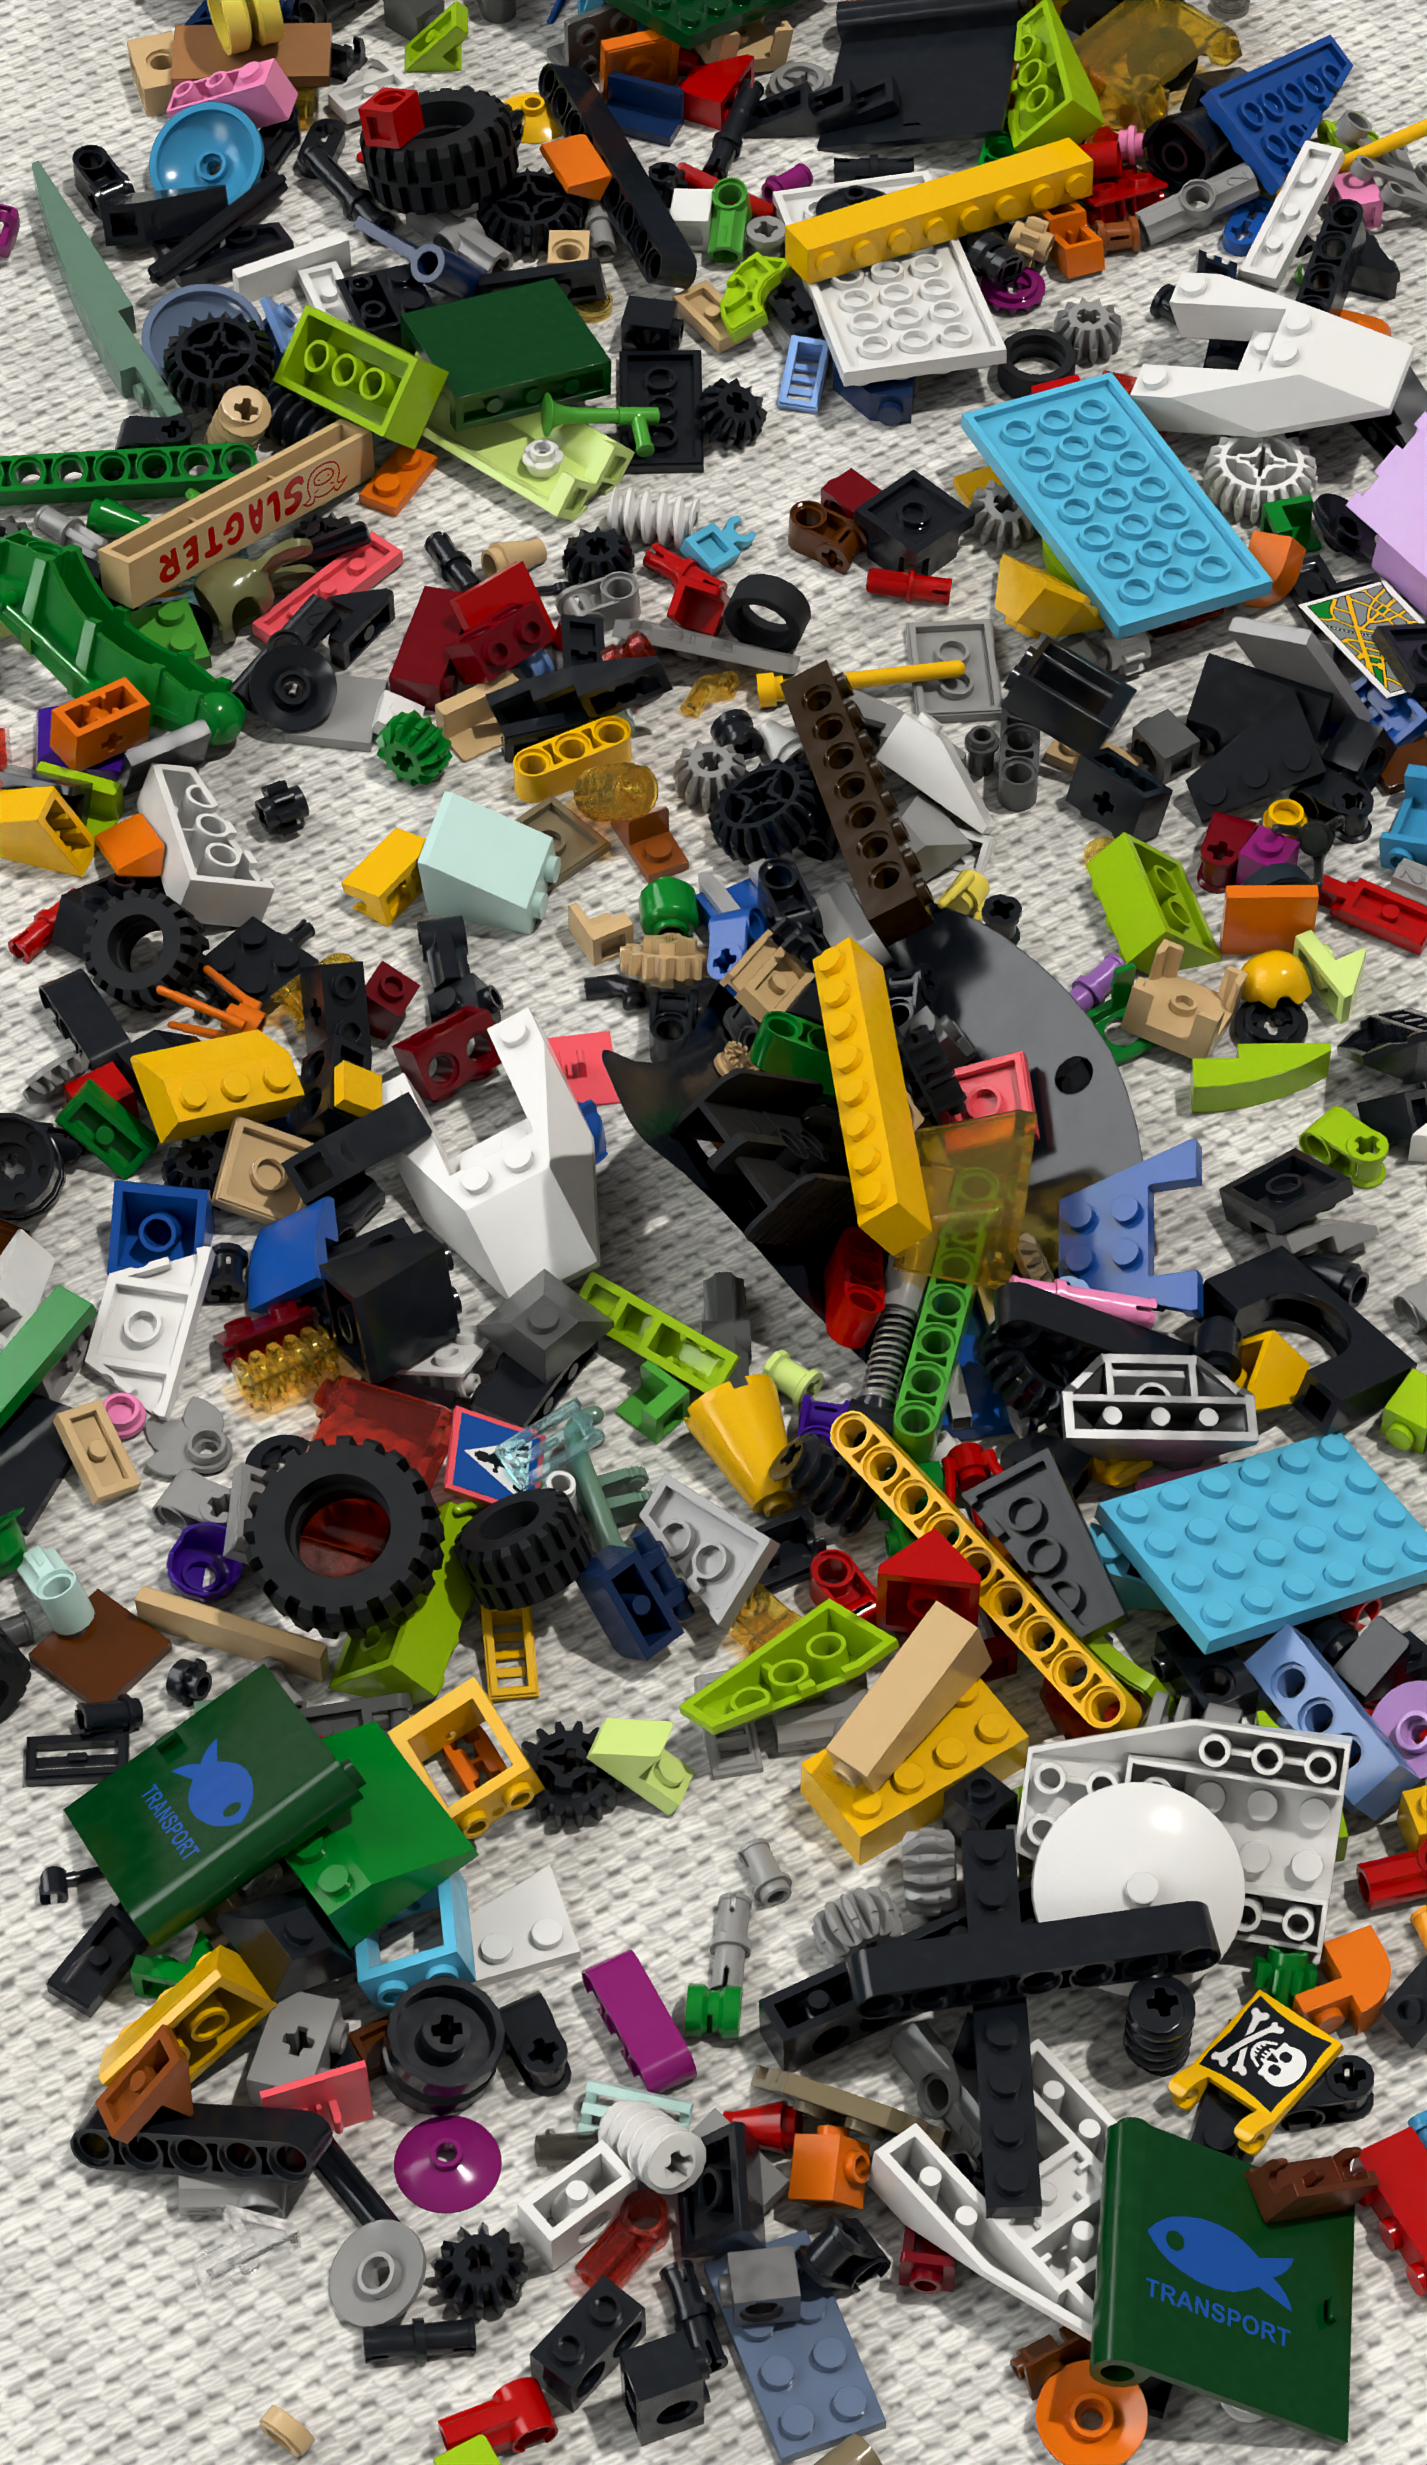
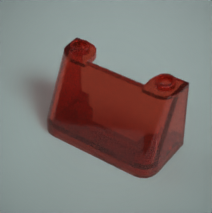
(355, 1531)

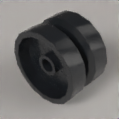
(441, 2046)

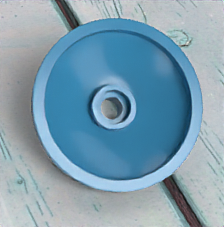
(202, 140)

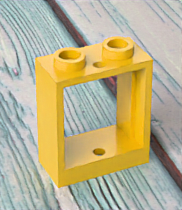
(445, 1723)

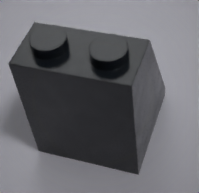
(391, 1304)

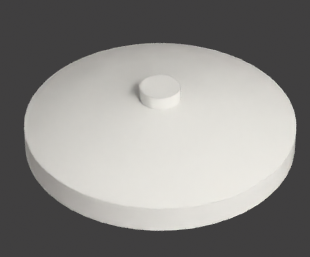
(1139, 1850)

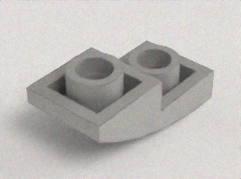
(1327, 1234)

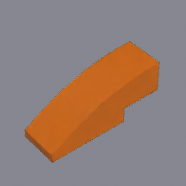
(1076, 246)

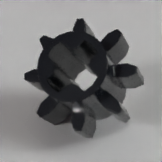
(666, 178)
(282, 808)

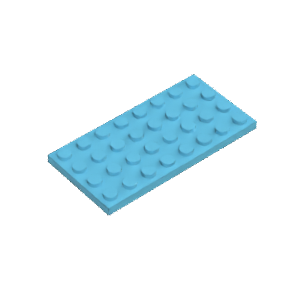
(1116, 505)

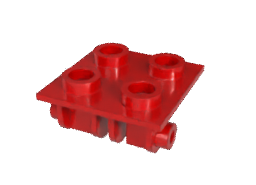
(1123, 193)

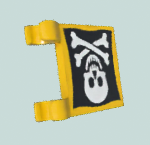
(1263, 2062)

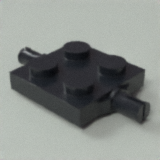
(257, 963)

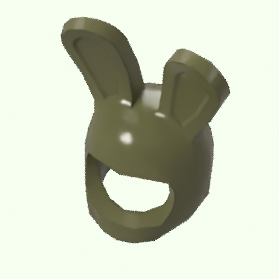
(244, 589)

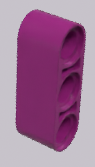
(641, 2022)

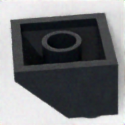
(287, 1943)

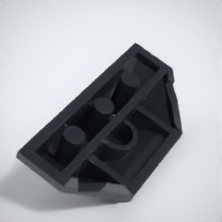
(1391, 1044)

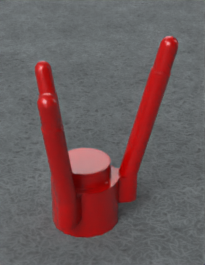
(967, 1467)

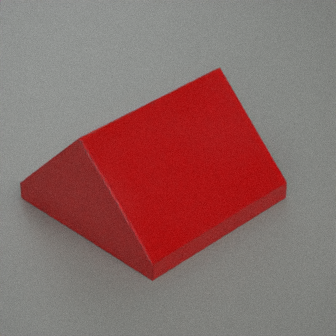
(921, 1575)

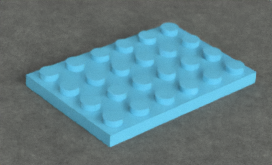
(1269, 1540)

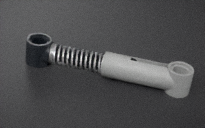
(902, 1311)

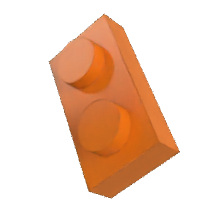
(398, 480)

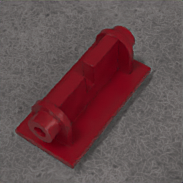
(247, 1335)

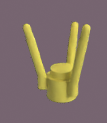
(966, 894)

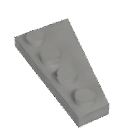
(694, 645)

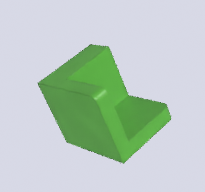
(656, 1405)

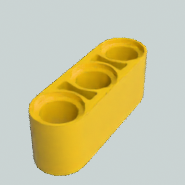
(558, 761)

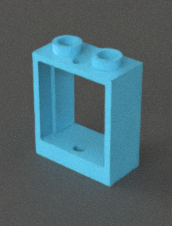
(454, 1959)

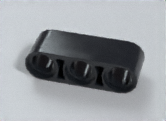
(84, 1018)

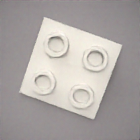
(450, 1363)

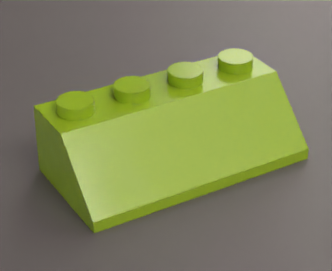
(418, 1648)

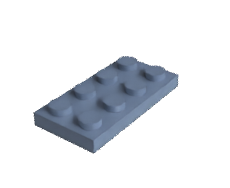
(803, 2369)

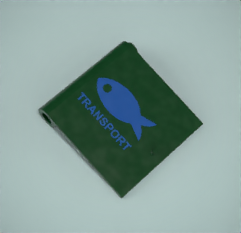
(1214, 2294)

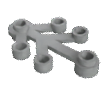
(1393, 166)

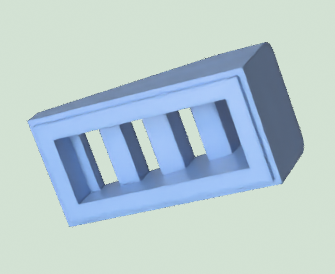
(805, 350)

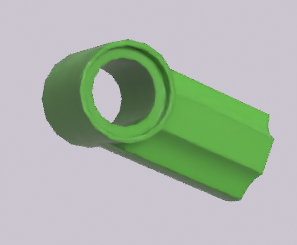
(729, 222)

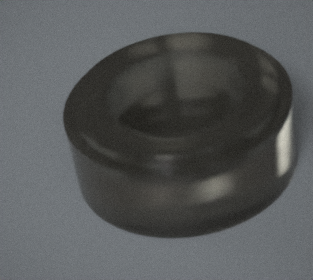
(1230, 8)

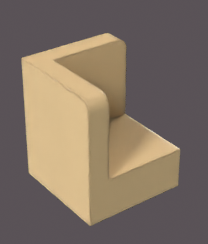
(601, 935)

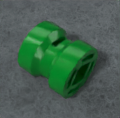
(713, 2011)

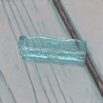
(582, 1423)

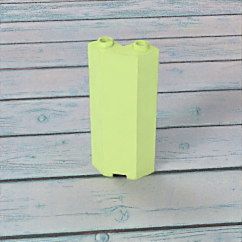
(589, 463)

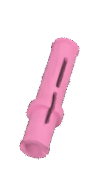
(1127, 1307)

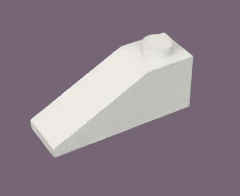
(933, 765)

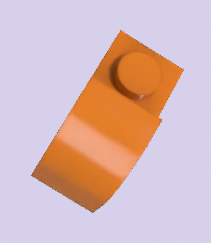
(1281, 559)
(1356, 1985)

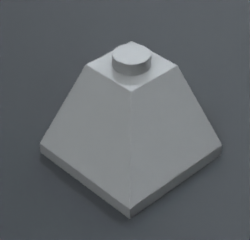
(932, 834)

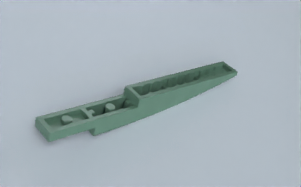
(101, 304)

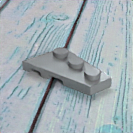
(710, 1546)

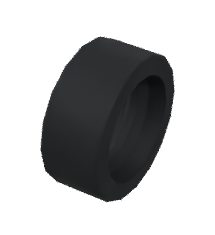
(1037, 344)
(775, 595)

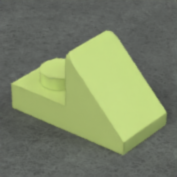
(1331, 979)
(637, 1758)

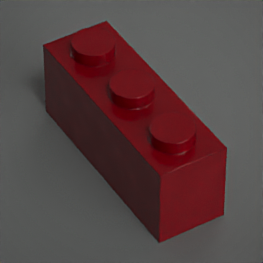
(423, 665)

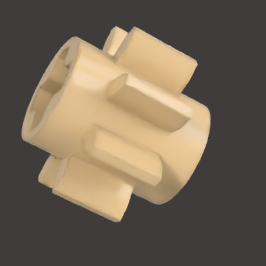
(1032, 240)

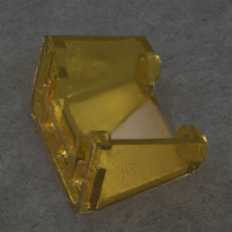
(1142, 49)
(975, 1198)

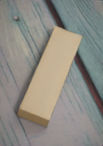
(232, 1633)

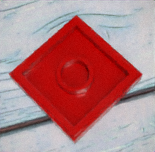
(487, 597)

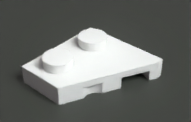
(360, 87)

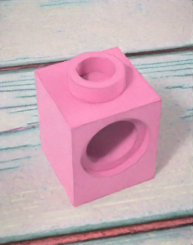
(1366, 193)

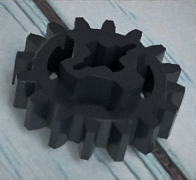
(574, 1793)

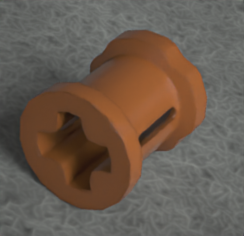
(1119, 235)

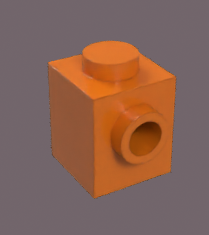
(829, 2169)

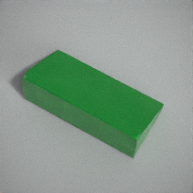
(107, 1129)

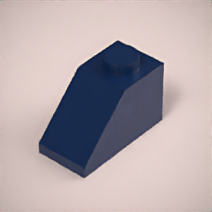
(880, 401)

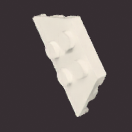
(149, 1328)

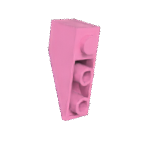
(255, 89)

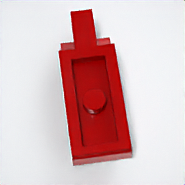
(1376, 912)

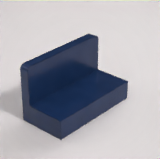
(646, 108)

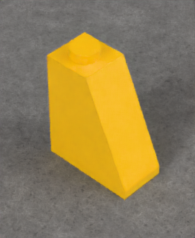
(44, 831)

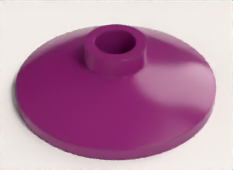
(451, 2184)

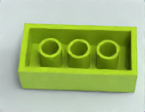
(360, 376)

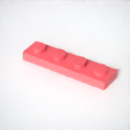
(348, 573)

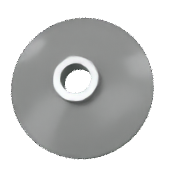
(363, 2262)

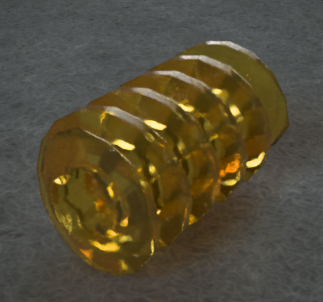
(615, 792)
(286, 1367)

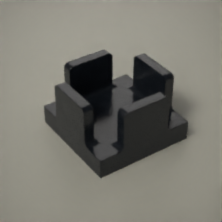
(913, 523)

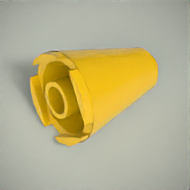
(743, 1436)

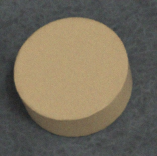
(286, 2431)

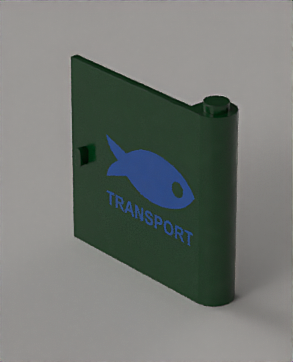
(212, 1806)

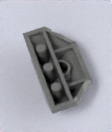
(1156, 1409)

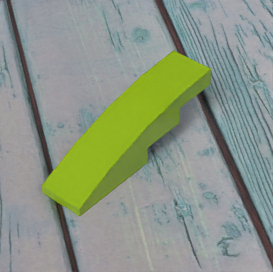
(660, 1336)

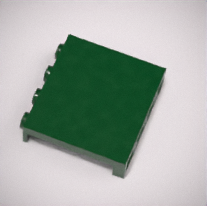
(509, 352)

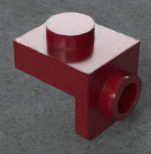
(925, 2265)

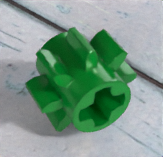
(1284, 1973)

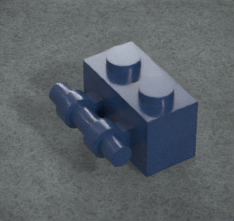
(628, 1600)

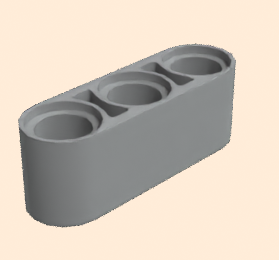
(845, 917)

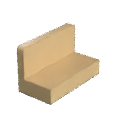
(469, 720)

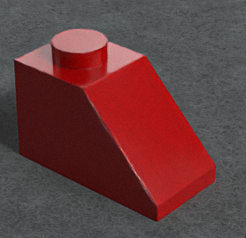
(712, 89)

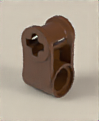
(823, 535)

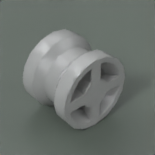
(766, 236)

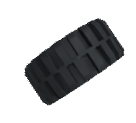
(450, 163)
(305, 1488)

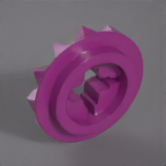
(1029, 293)

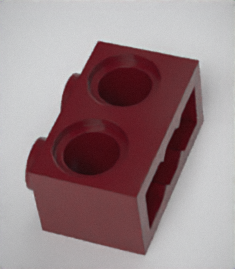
(499, 642)
(448, 1044)

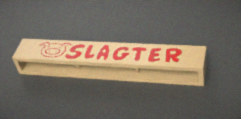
(236, 513)

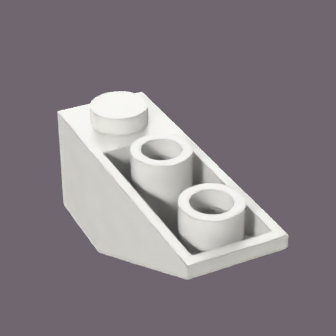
(23, 1278)

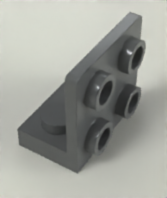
(584, 37)

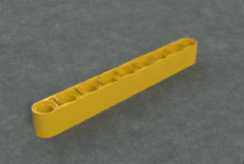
(1002, 1583)

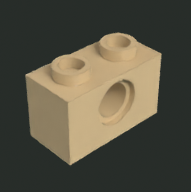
(151, 68)

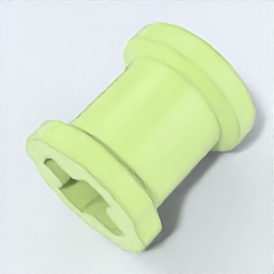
(792, 1378)

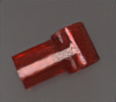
(623, 2246)

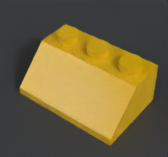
(212, 1081)
(204, 2010)

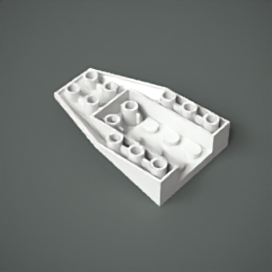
(1266, 1785)

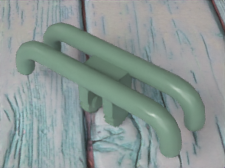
(608, 1496)

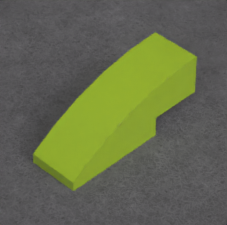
(1256, 1075)

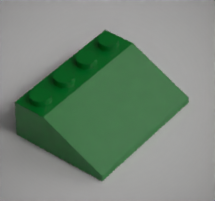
(383, 1847)

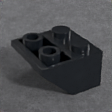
(380, 297)

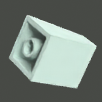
(486, 866)

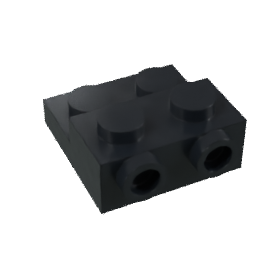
(1283, 1194)

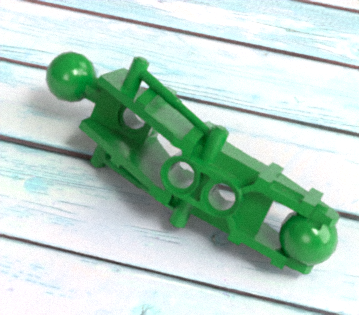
(89, 643)

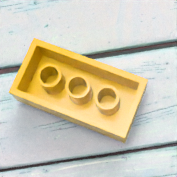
(969, 1736)

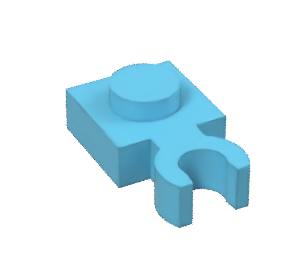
(716, 548)

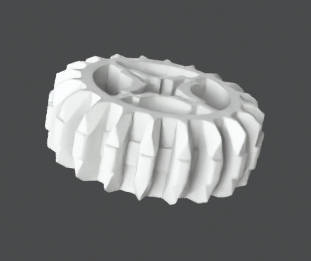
(1235, 466)

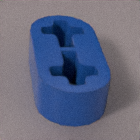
(1241, 223)

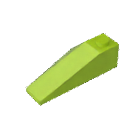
(1051, 86)
(794, 1667)

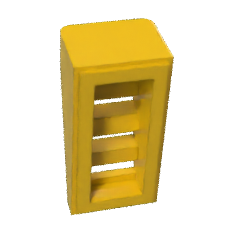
(494, 1618)

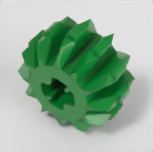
(414, 748)

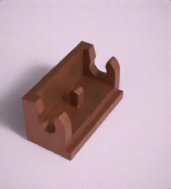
(1308, 2186)

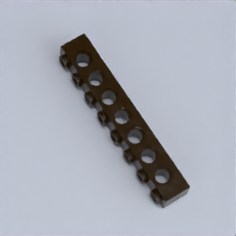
(858, 804)

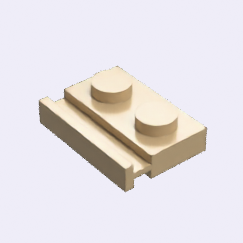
(767, 977)

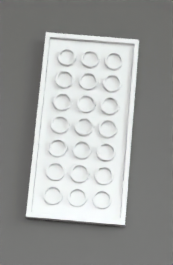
(902, 313)

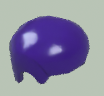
(195, 1550)

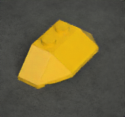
(1041, 602)

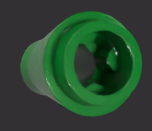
(113, 519)

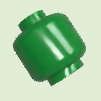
(668, 907)

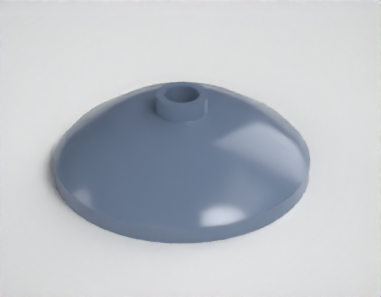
(180, 308)

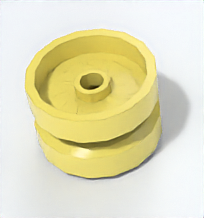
(241, 19)

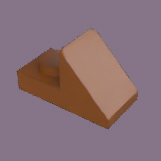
(652, 844)
(151, 2079)

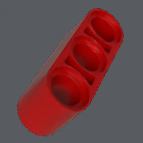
(854, 1288)

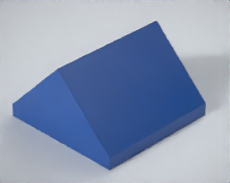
(157, 1223)

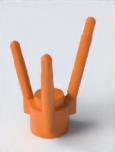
(236, 1017)

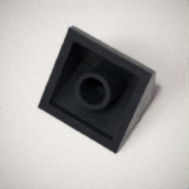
(726, 2202)

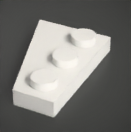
(520, 1931)

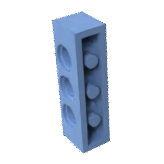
(1293, 1660)

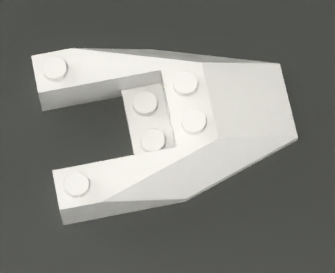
(1294, 376)
(523, 1193)
(1036, 2259)

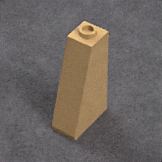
(909, 1698)

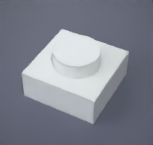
(391, 705)

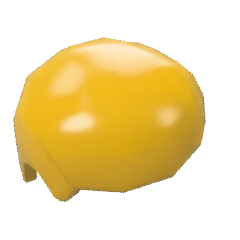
(1275, 976)

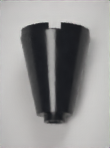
(1184, 147)

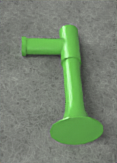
(637, 417)

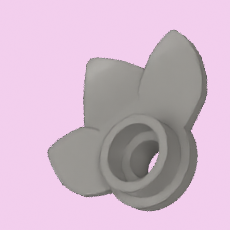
(181, 1442)

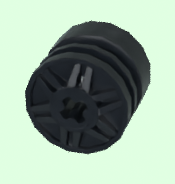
(43, 1164)

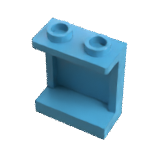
(1409, 830)

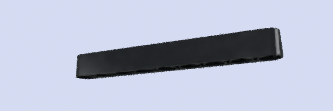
(630, 195)

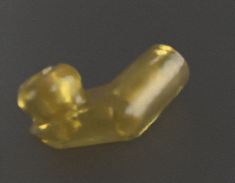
(710, 689)

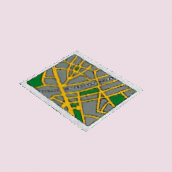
(1351, 621)

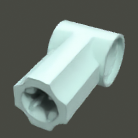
(56, 1590)

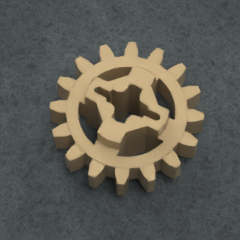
(666, 960)

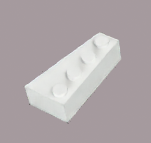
(201, 858)

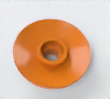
(1072, 2395)

